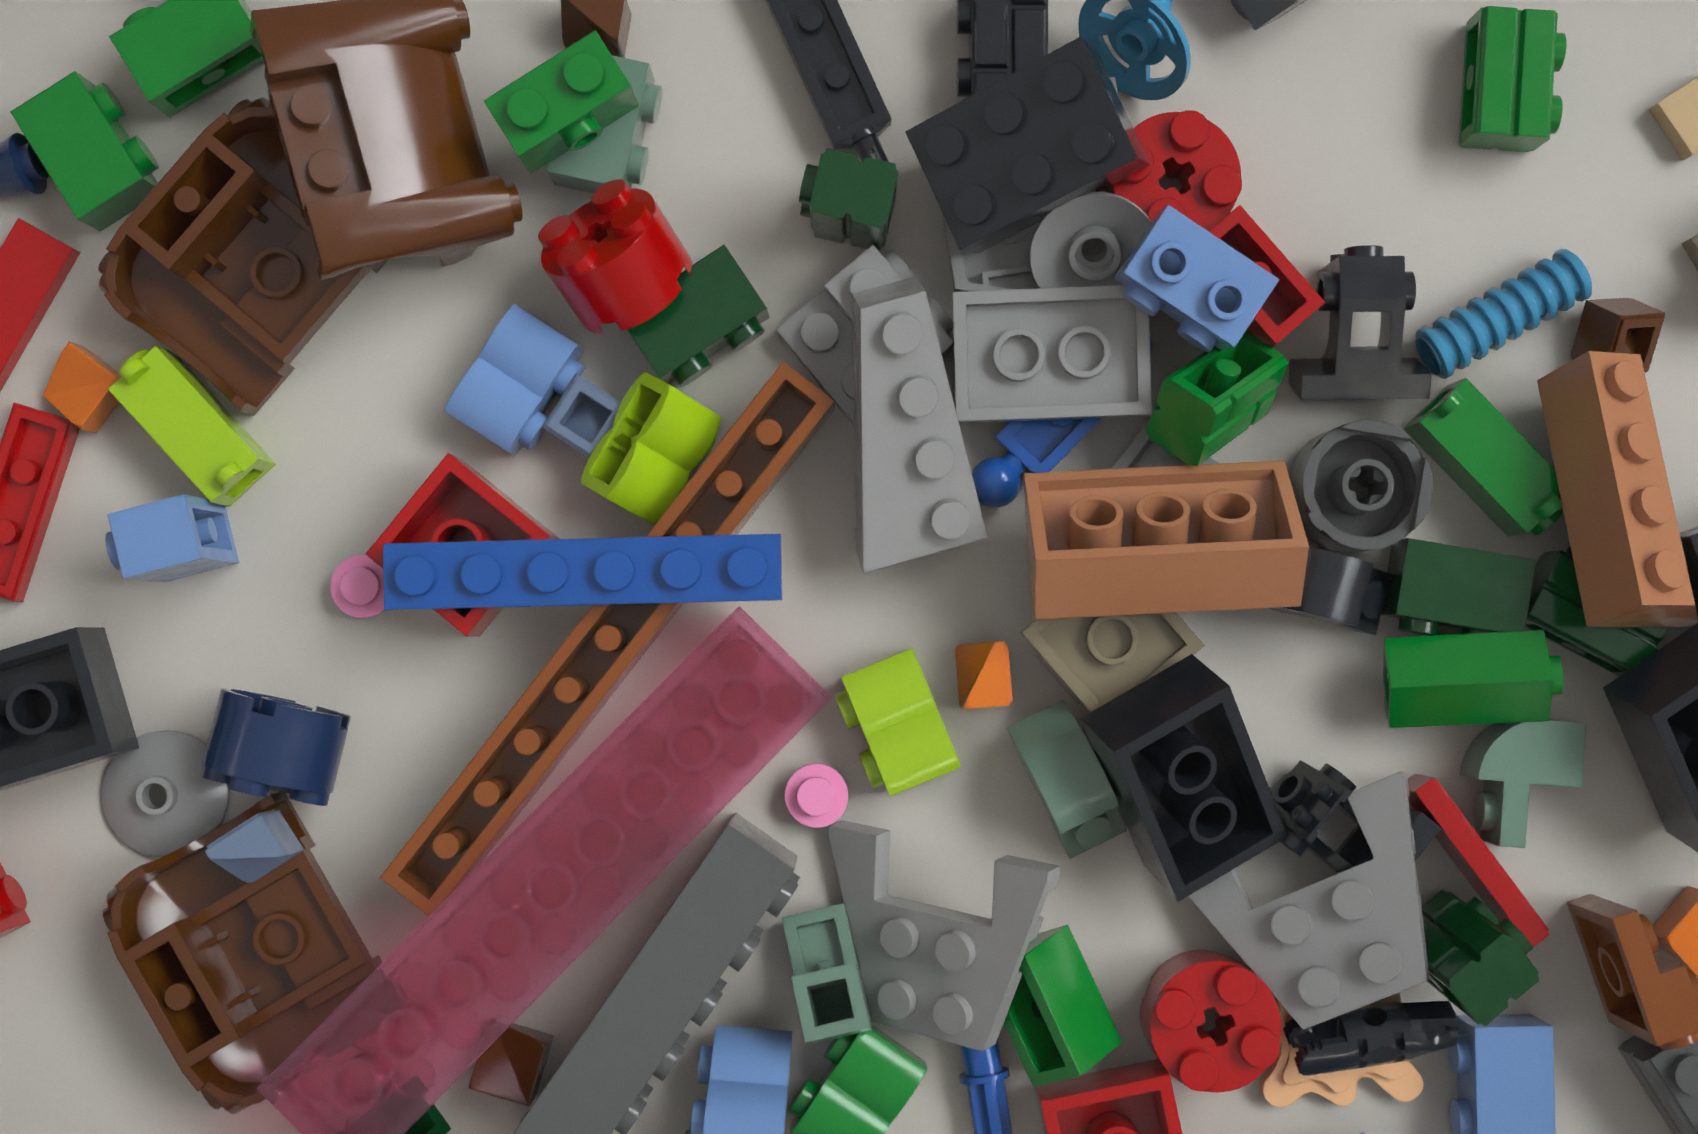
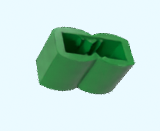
(861, 1088)

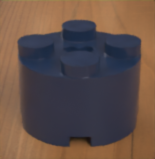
(275, 745)

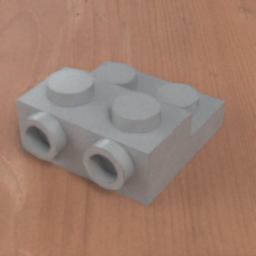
(823, 328)

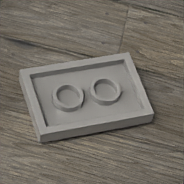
(1050, 355)

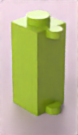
(190, 425)

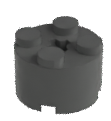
(1385, 463)

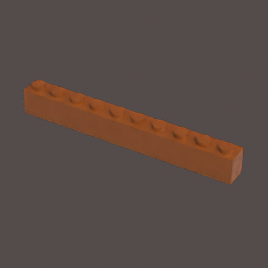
(601, 650)

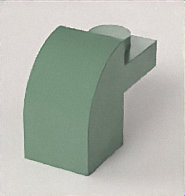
(1512, 759)
(1067, 778)
(826, 974)

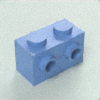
(1194, 281)

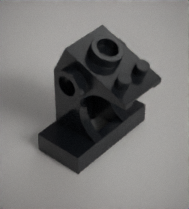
(1363, 283)
(1310, 796)

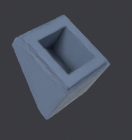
(582, 415)
(255, 846)

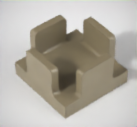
(1109, 654)

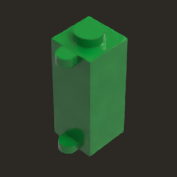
(1488, 459)
(1469, 679)

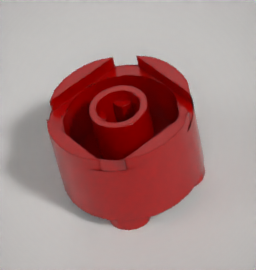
(1194, 152)
(614, 258)
(1244, 1033)

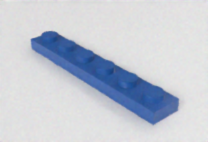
(582, 572)

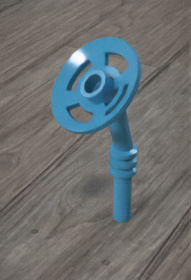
(1141, 38)

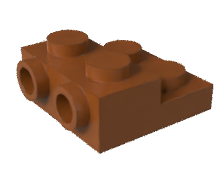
(1636, 986)

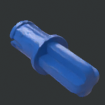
(986, 1090)

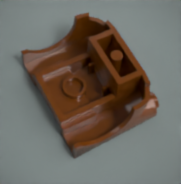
(381, 131)
(226, 261)
(235, 964)

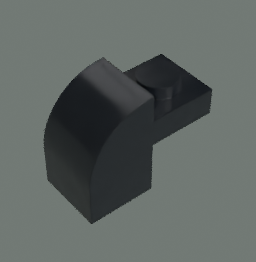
(1342, 591)

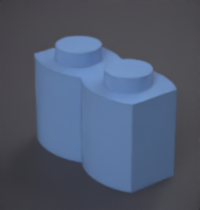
(515, 381)
(745, 1081)

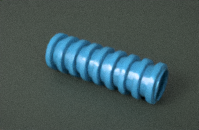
(1504, 313)

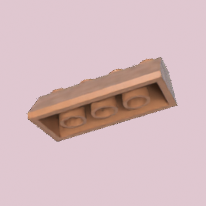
(1616, 493)
(1164, 540)

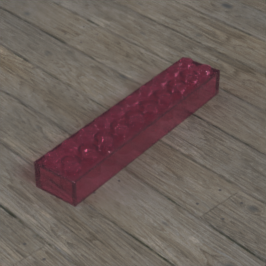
(549, 888)

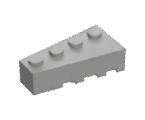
(910, 450)

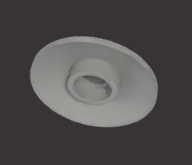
(1058, 240)
(192, 803)

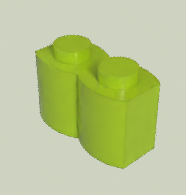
(650, 448)
(898, 722)

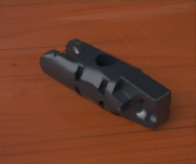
(1373, 1036)

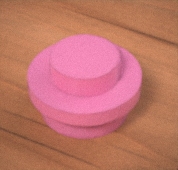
(358, 587)
(816, 795)

